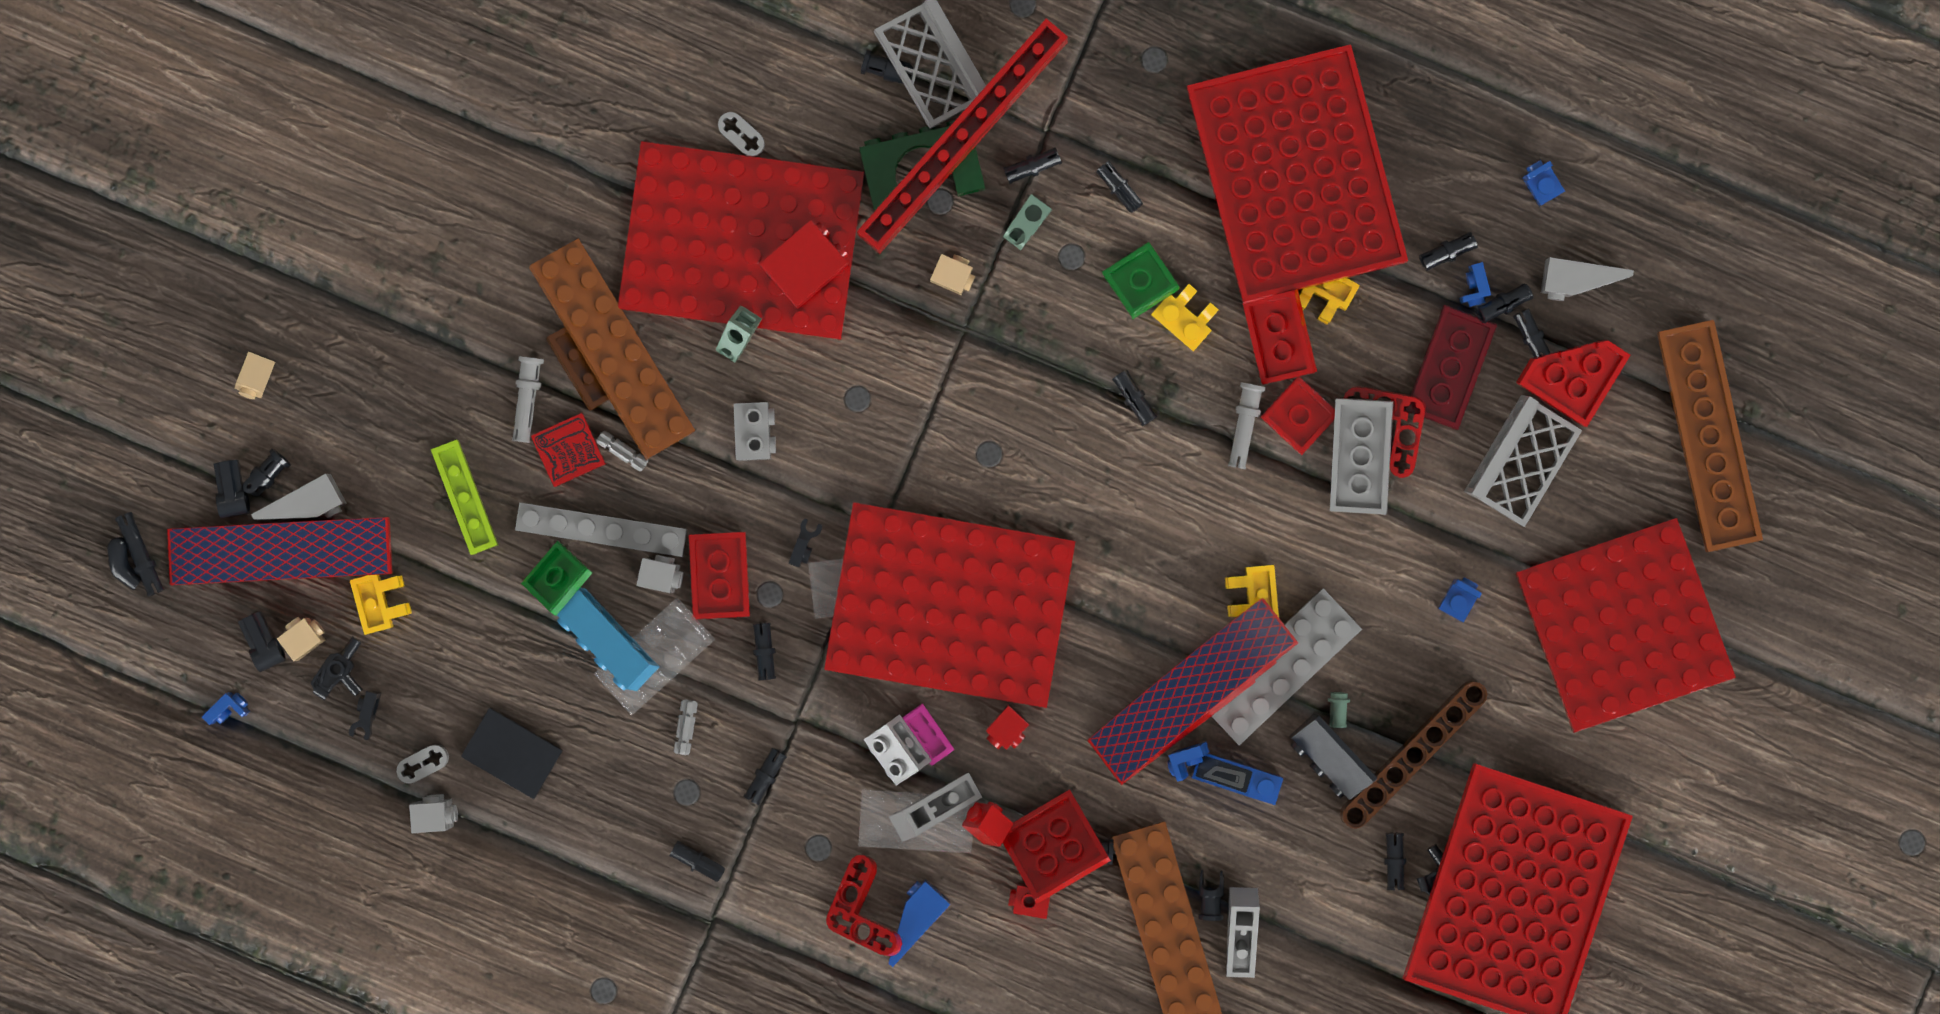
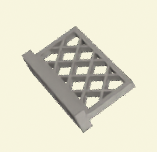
(949, 46)
(1500, 453)

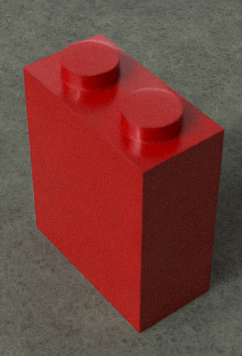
(805, 263)

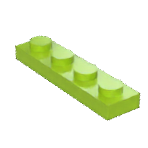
(464, 497)

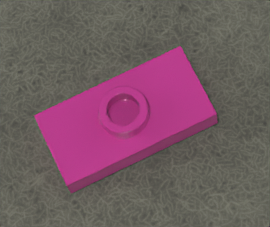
(928, 733)

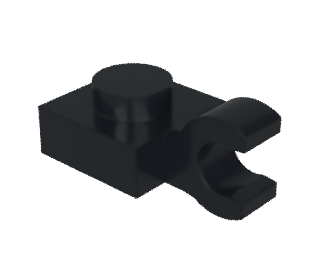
(801, 551)
(368, 708)

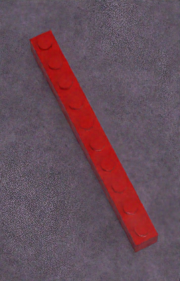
(962, 136)

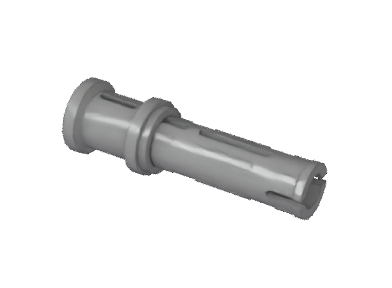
(528, 384)
(1247, 410)

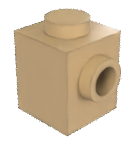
(953, 274)
(254, 376)
(301, 637)

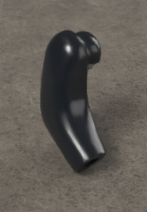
(119, 563)

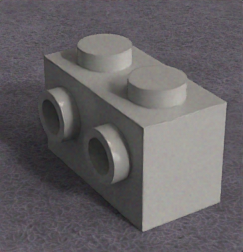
(753, 431)
(660, 574)
(897, 750)
(432, 814)

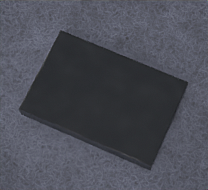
(512, 753)

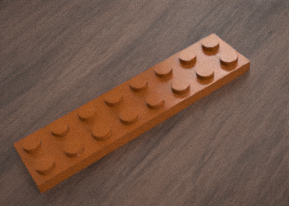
(612, 349)
(1710, 436)
(1165, 921)

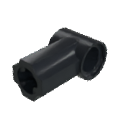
(231, 497)
(264, 648)

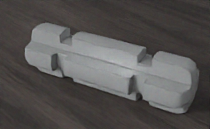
(622, 450)
(685, 727)

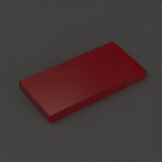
(1451, 366)

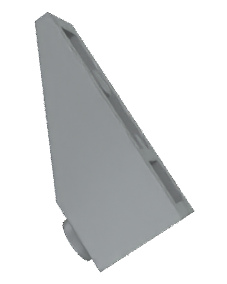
(1570, 278)
(312, 500)
(935, 807)
(1242, 932)

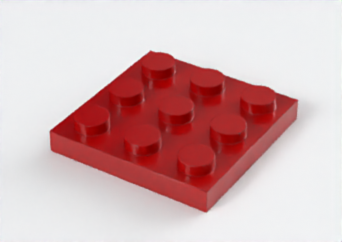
(1054, 846)

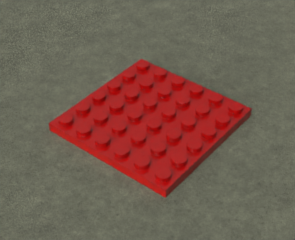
(1625, 625)

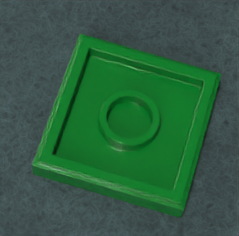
(1140, 280)
(556, 578)

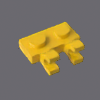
(1337, 293)
(1182, 322)
(1259, 583)
(372, 603)

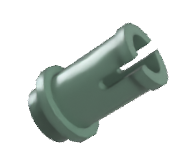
(1338, 709)

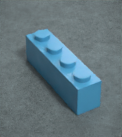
(607, 641)

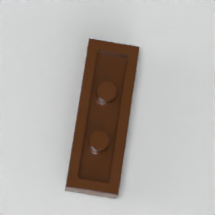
(577, 369)

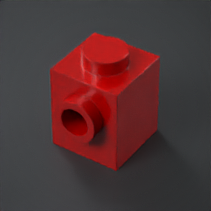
(1007, 729)
(987, 823)
(1024, 903)

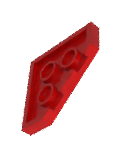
(1575, 378)

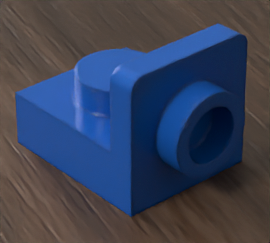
(1542, 182)
(1478, 280)
(1460, 599)
(221, 709)
(1191, 755)

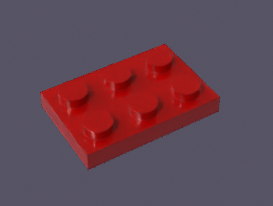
(1280, 337)
(719, 575)

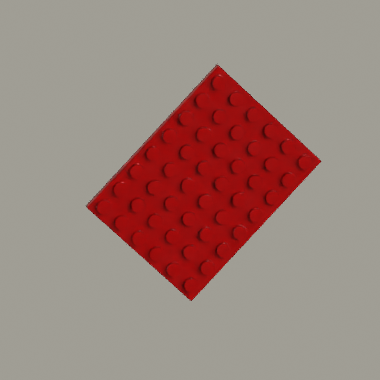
(1297, 173)
(710, 221)
(949, 605)
(1517, 895)

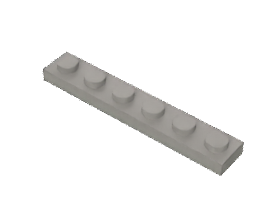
(601, 529)

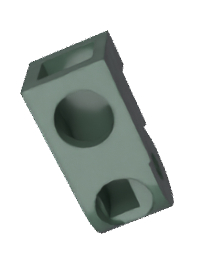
(1027, 222)
(738, 333)

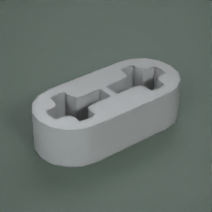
(745, 129)
(419, 757)

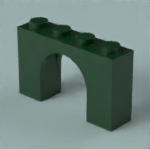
(882, 159)

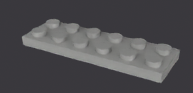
(1321, 633)

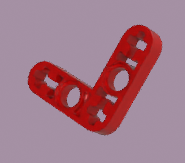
(1399, 413)
(851, 910)

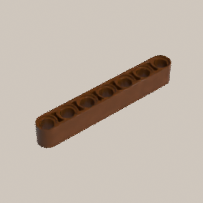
(1426, 748)

